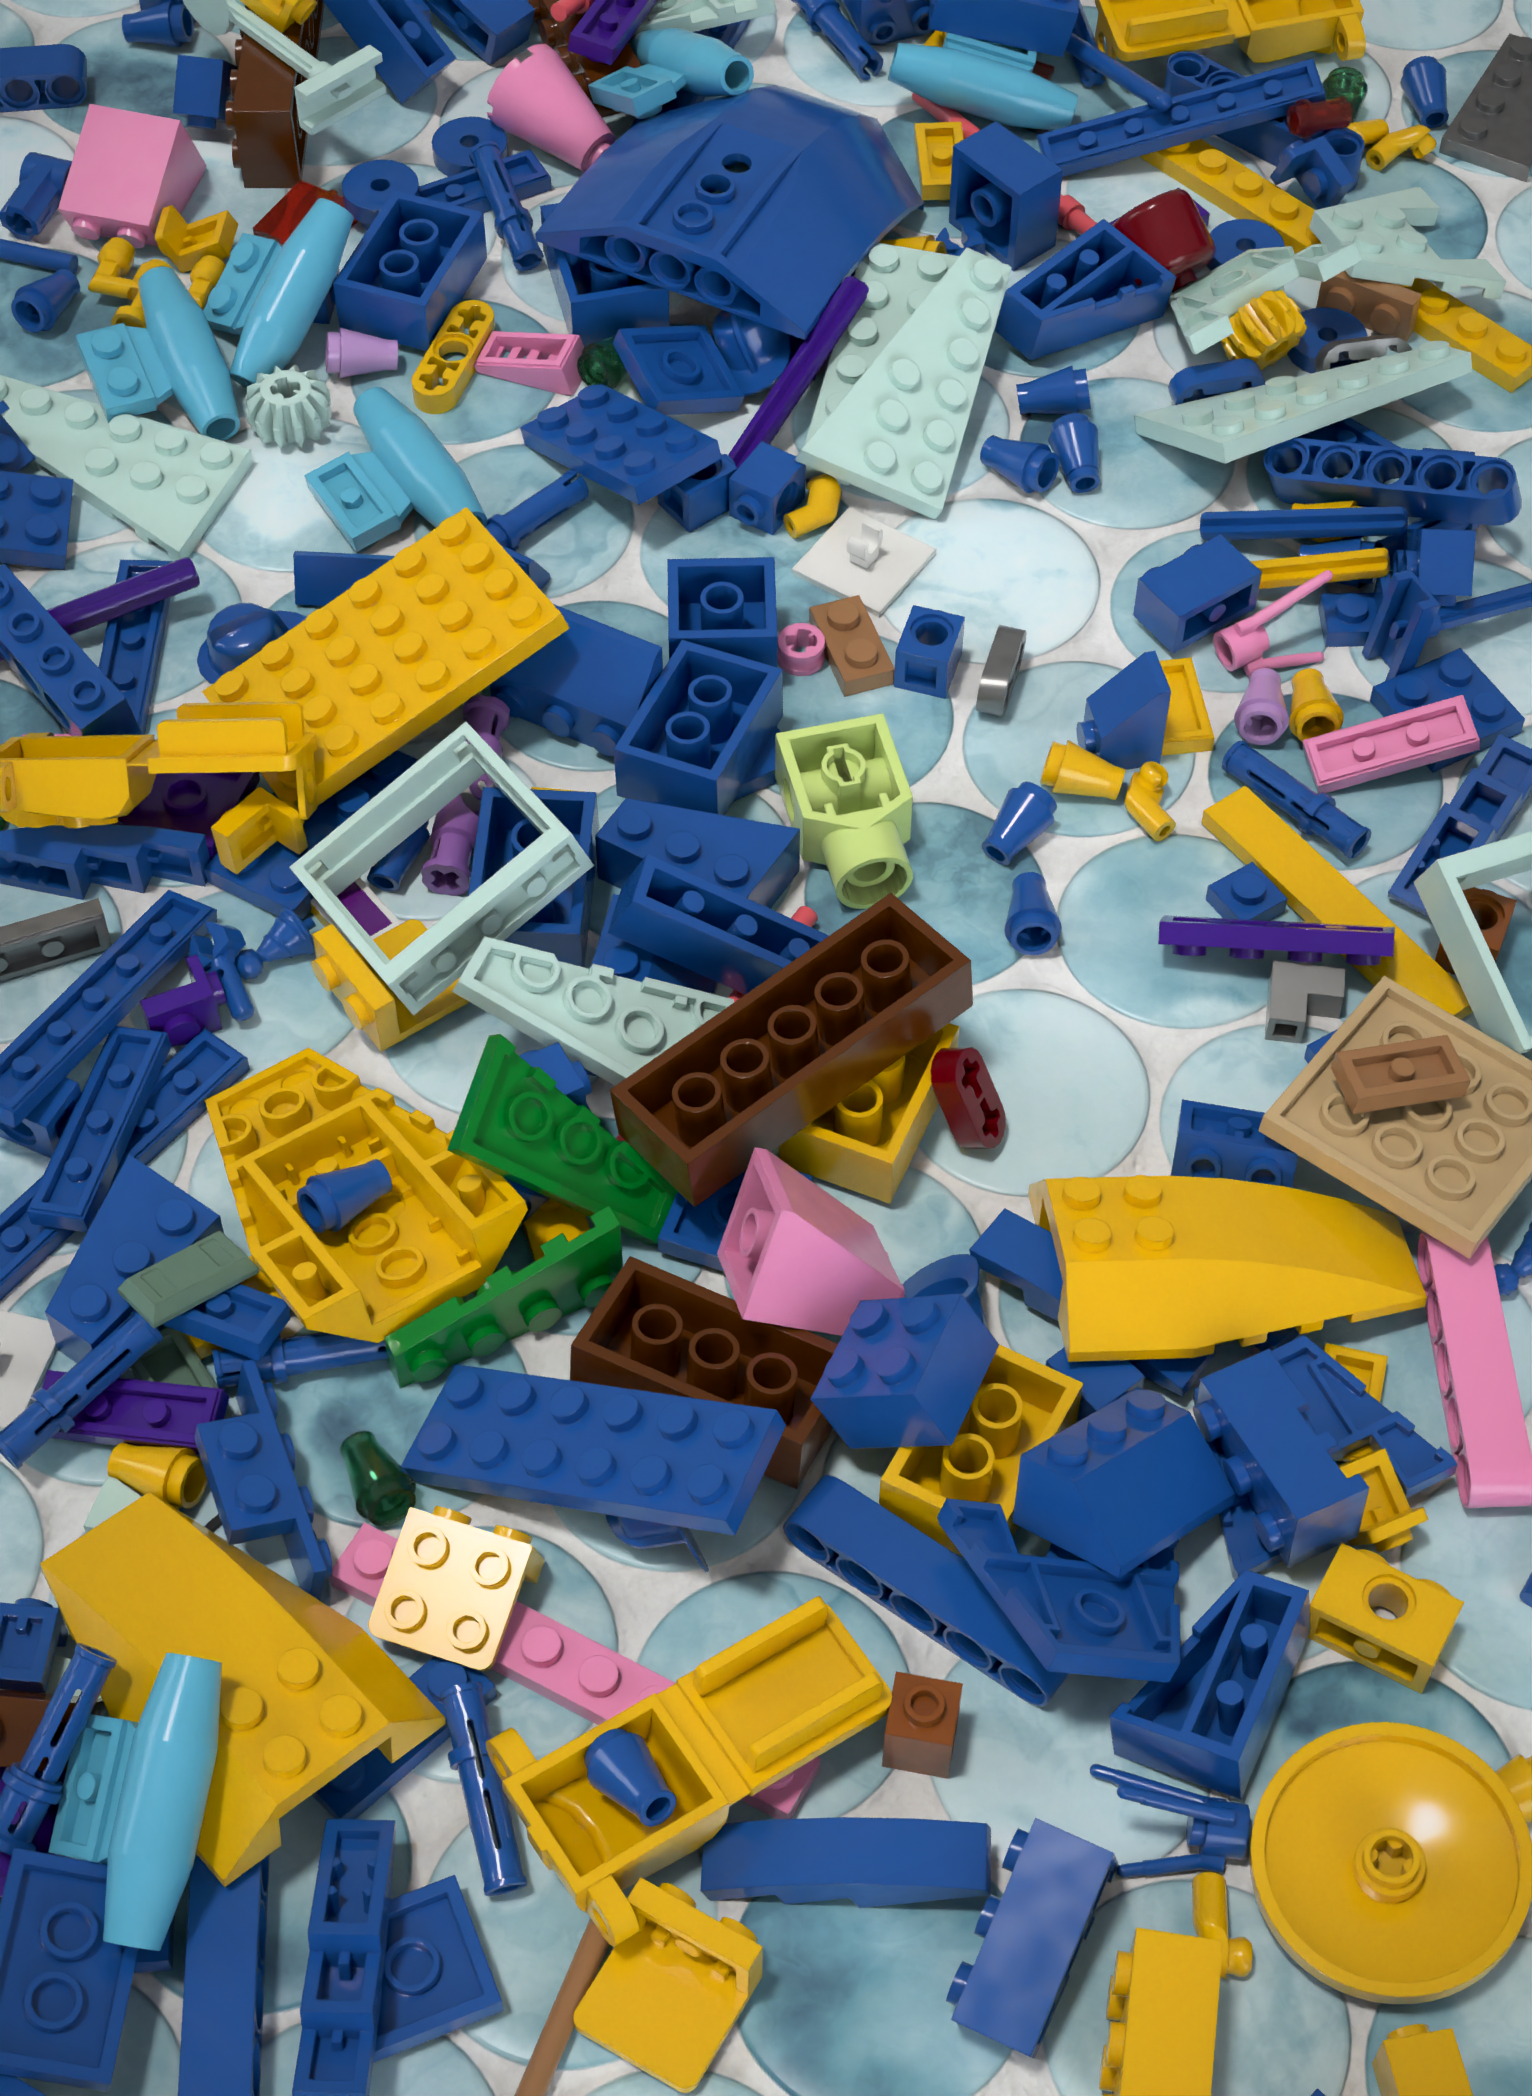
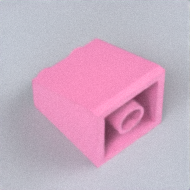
(127, 173)
(800, 1252)

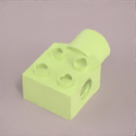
(850, 805)

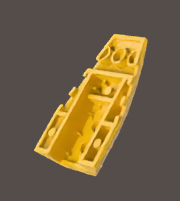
(399, 1256)
(1212, 1261)
(297, 1678)

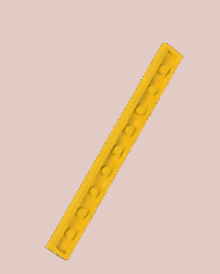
(1440, 316)

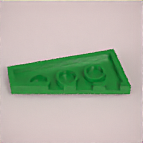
(545, 1142)
(510, 1304)

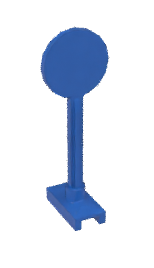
(1412, 615)

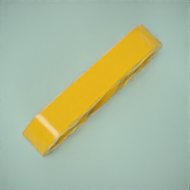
(456, 375)

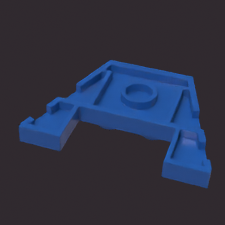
(1354, 1420)
(1070, 1609)

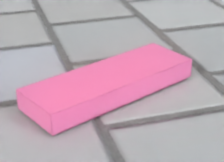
(1391, 744)

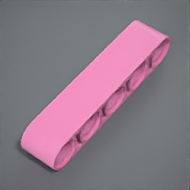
(1476, 1375)

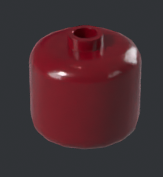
(1171, 233)

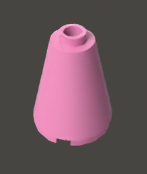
(549, 109)

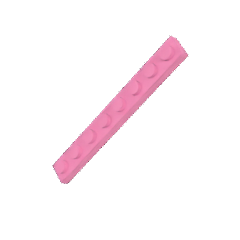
(558, 1663)

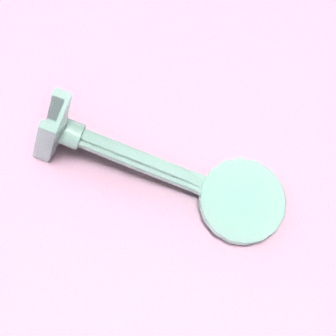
(330, 89)

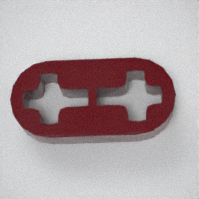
(968, 1097)

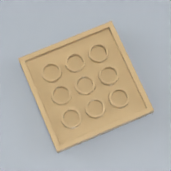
(1432, 1163)

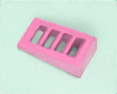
(548, 364)

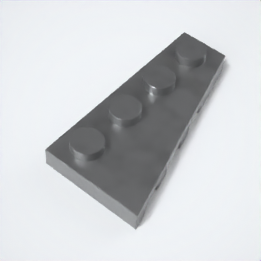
(1497, 116)

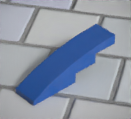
(1475, 815)
(115, 856)
(1028, 1259)
(848, 1858)
(345, 1958)

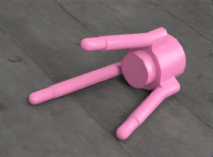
(1247, 640)

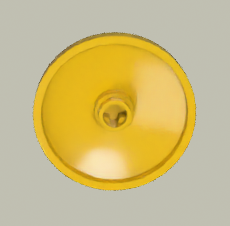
(1391, 1863)

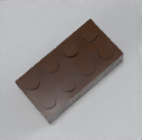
(692, 1343)

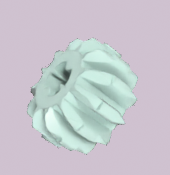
(288, 406)

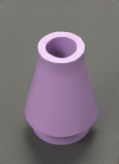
(358, 353)
(1262, 710)

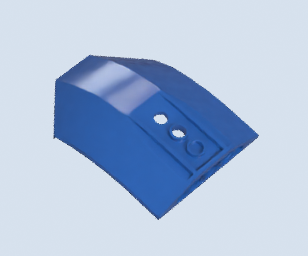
(779, 234)

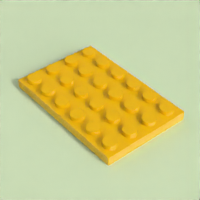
(398, 650)

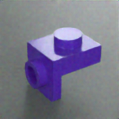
(188, 1008)

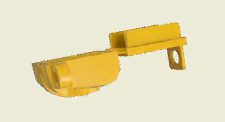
(1262, 27)
(106, 776)
(714, 1739)

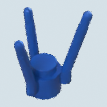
(1212, 1823)

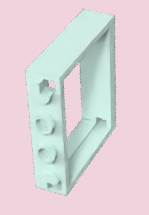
(490, 911)
(1462, 939)

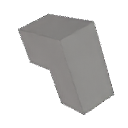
(1298, 992)

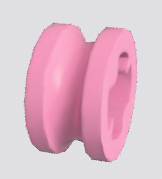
(801, 662)

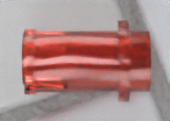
(1308, 117)

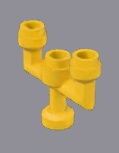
(116, 261)

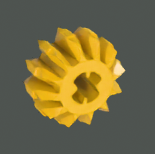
(1265, 329)

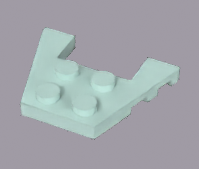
(703, 14)
(1394, 249)
(1209, 302)

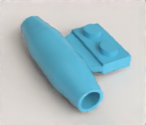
(672, 62)
(983, 81)
(276, 290)
(173, 355)
(404, 471)
(141, 1798)

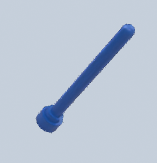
(1118, 73)

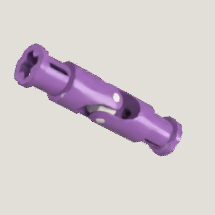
(457, 823)

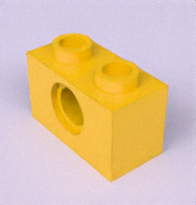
(1397, 1648)

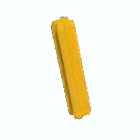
(1343, 565)

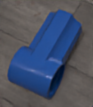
(37, 195)

